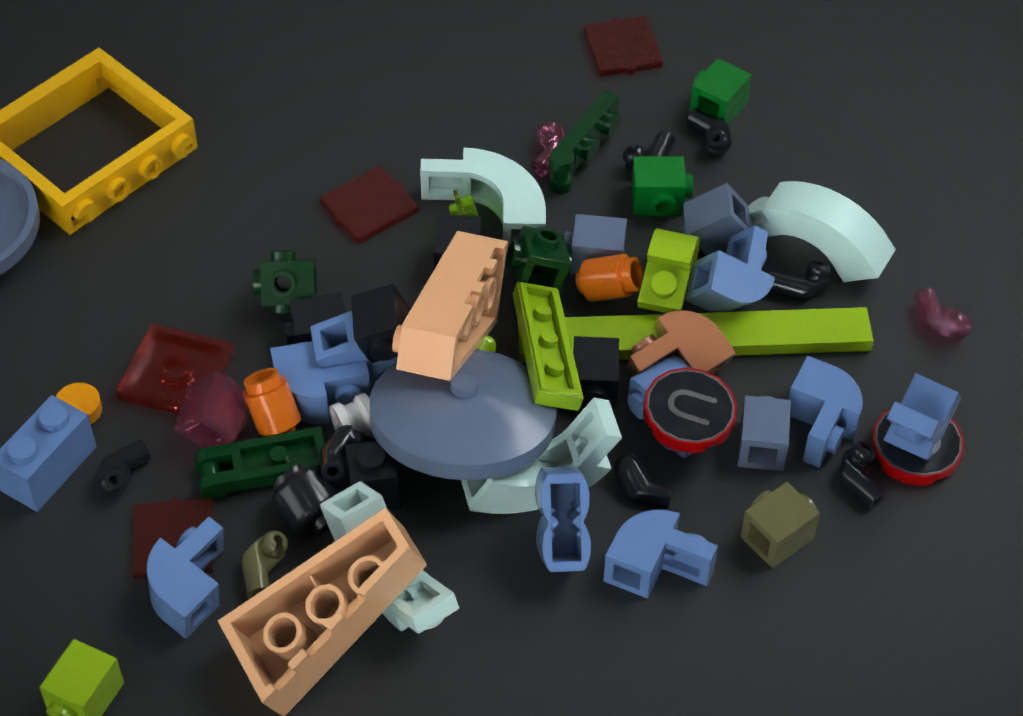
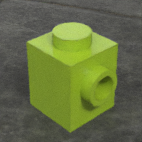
(81, 682)

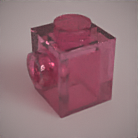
(212, 411)

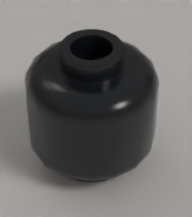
(299, 496)

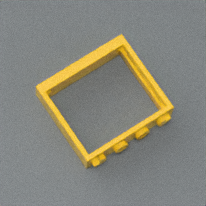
(121, 177)

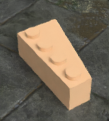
(453, 308)
(320, 609)

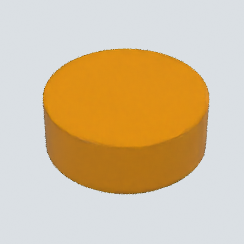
(83, 397)

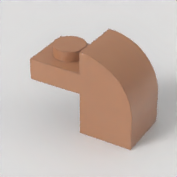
(686, 336)

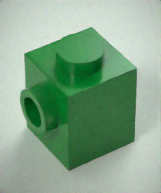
(721, 90)
(660, 185)

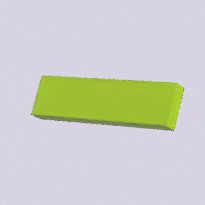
(547, 346)

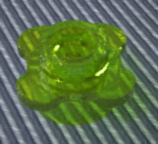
(464, 205)

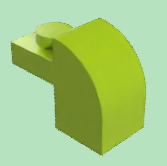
(668, 270)

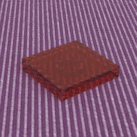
(169, 364)

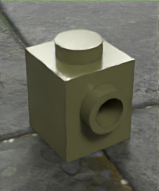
(779, 523)

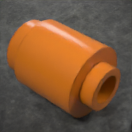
(609, 277)
(271, 402)

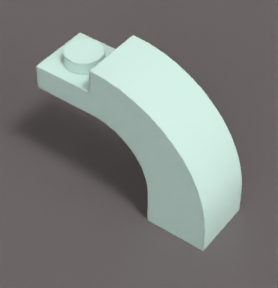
(493, 183)
(830, 223)
(580, 445)
(424, 600)

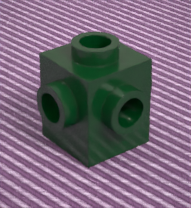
(539, 257)
(300, 271)

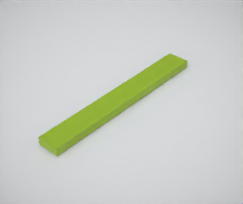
(745, 330)

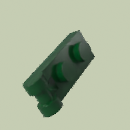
(583, 141)
(255, 461)

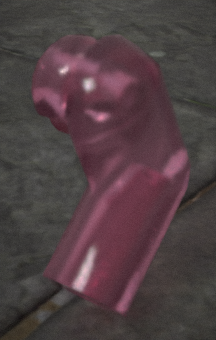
(551, 135)
(941, 319)

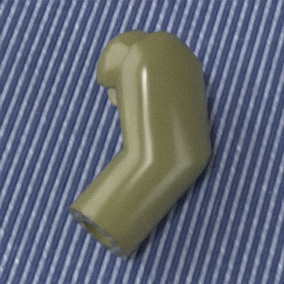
(261, 559)

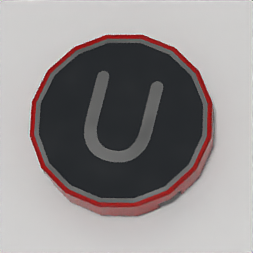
(689, 410)
(911, 468)

